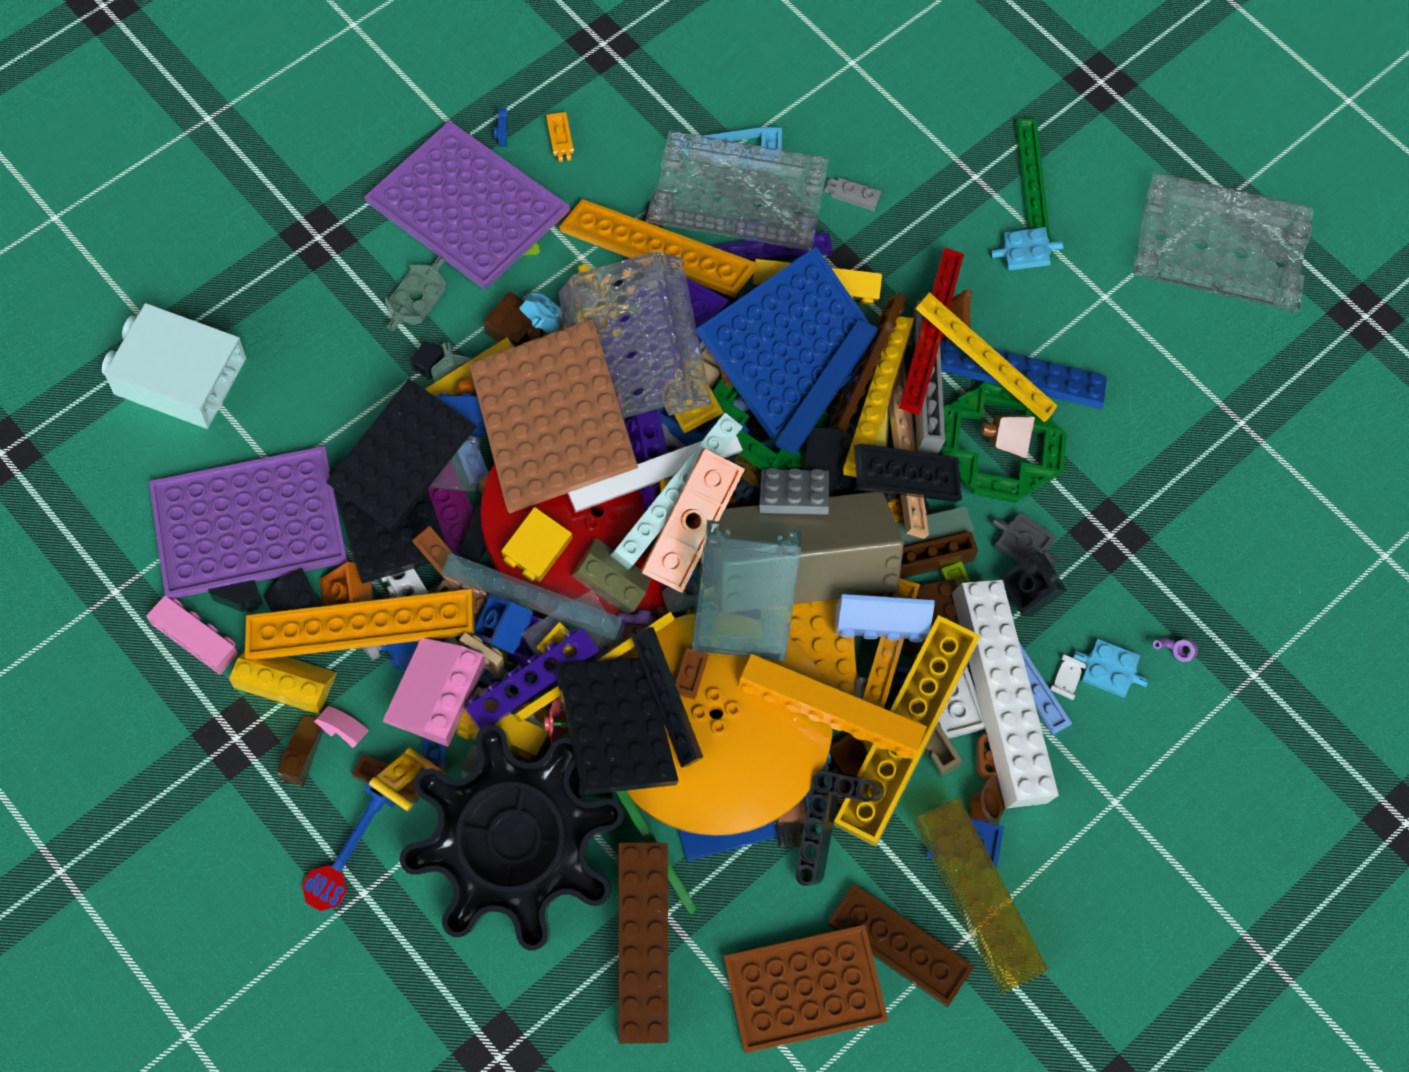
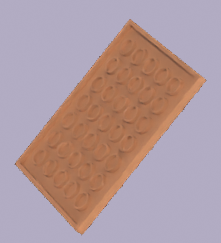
(552, 416)

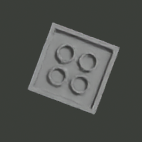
(794, 491)

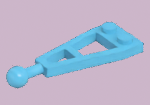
(770, 136)

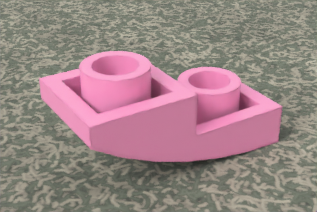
(338, 722)

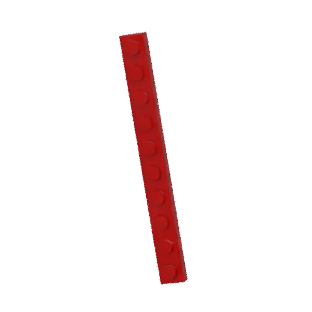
(930, 335)

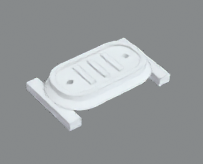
(1068, 677)

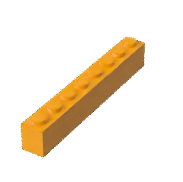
(832, 707)

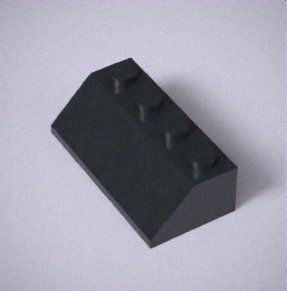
(828, 451)

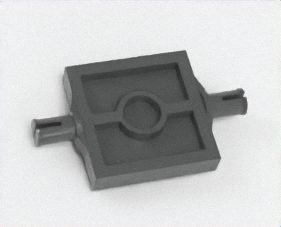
(1024, 537)

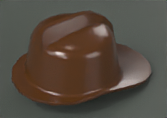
(988, 802)

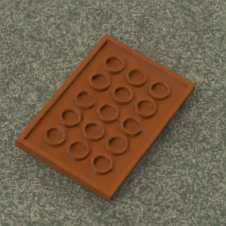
(805, 989)

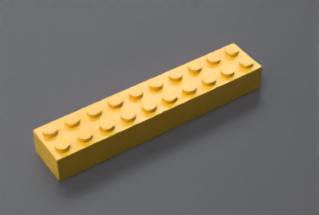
(923, 701)

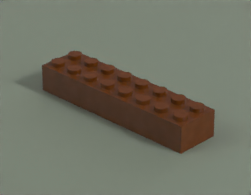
(643, 943)

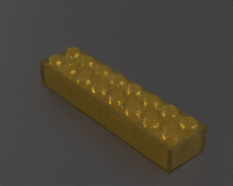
(980, 896)

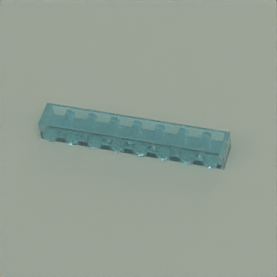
(533, 597)

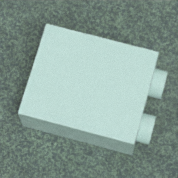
(174, 365)

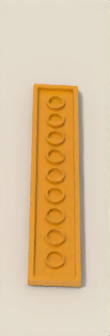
(634, 238)
(359, 624)

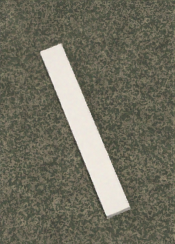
(646, 475)

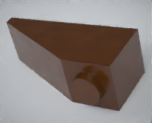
(300, 752)

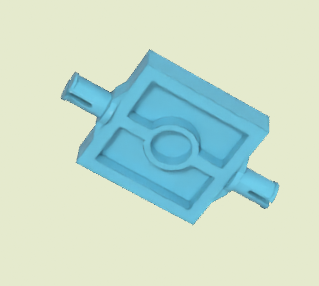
(1027, 248)
(1111, 668)

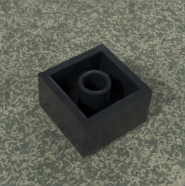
(1033, 584)

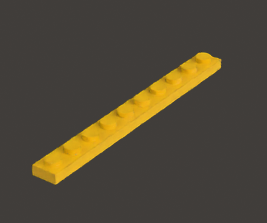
(880, 390)

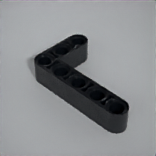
(826, 818)

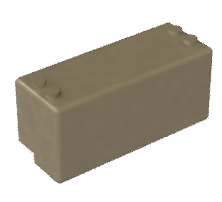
(842, 552)

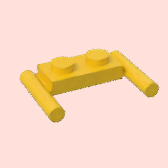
(399, 774)

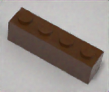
(938, 554)

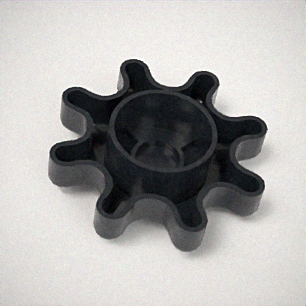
(511, 838)

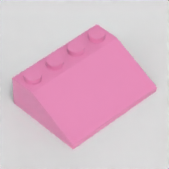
(435, 690)

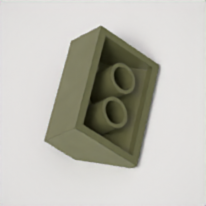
(610, 578)

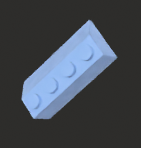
(883, 617)

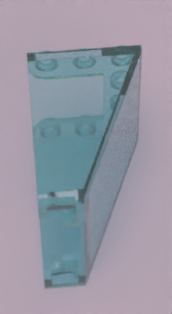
(745, 595)

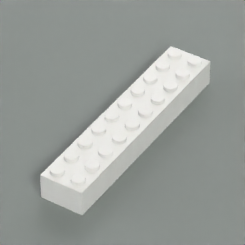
(1005, 696)

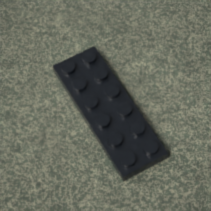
(907, 473)

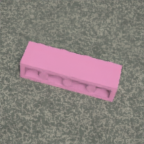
(192, 634)

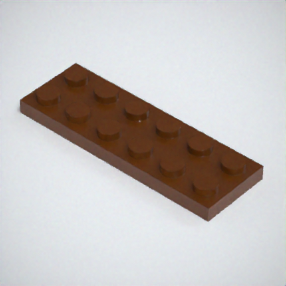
(903, 946)

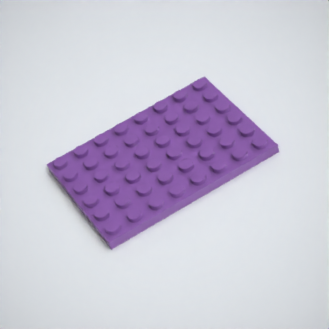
(467, 204)
(246, 520)

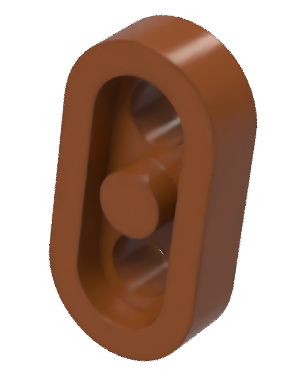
(984, 758)

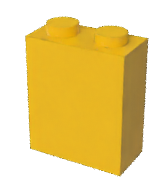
(536, 545)

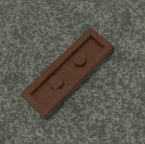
(370, 767)

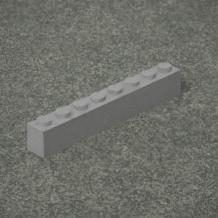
(930, 422)

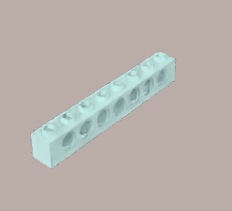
(656, 515)

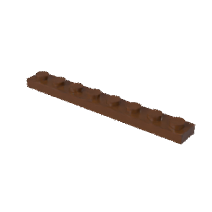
(867, 362)

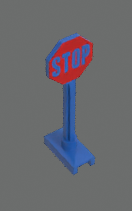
(326, 885)

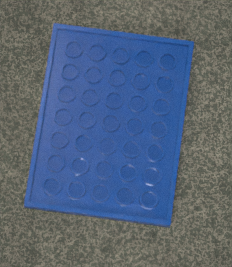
(782, 337)

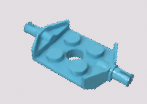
(542, 312)

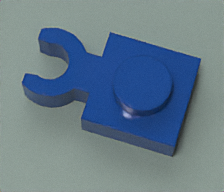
(501, 130)

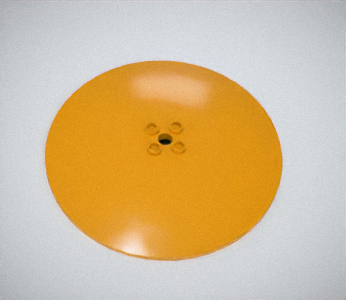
(754, 756)

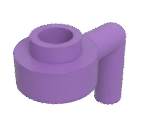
(641, 618)
(1178, 648)

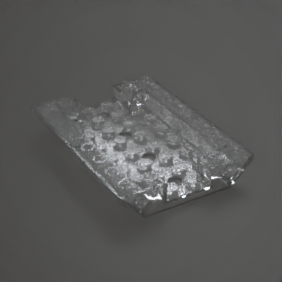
(741, 178)
(1224, 224)
(658, 329)

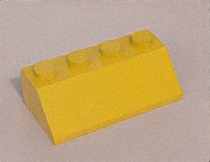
(284, 681)

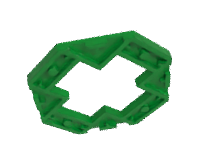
(753, 450)
(1030, 475)

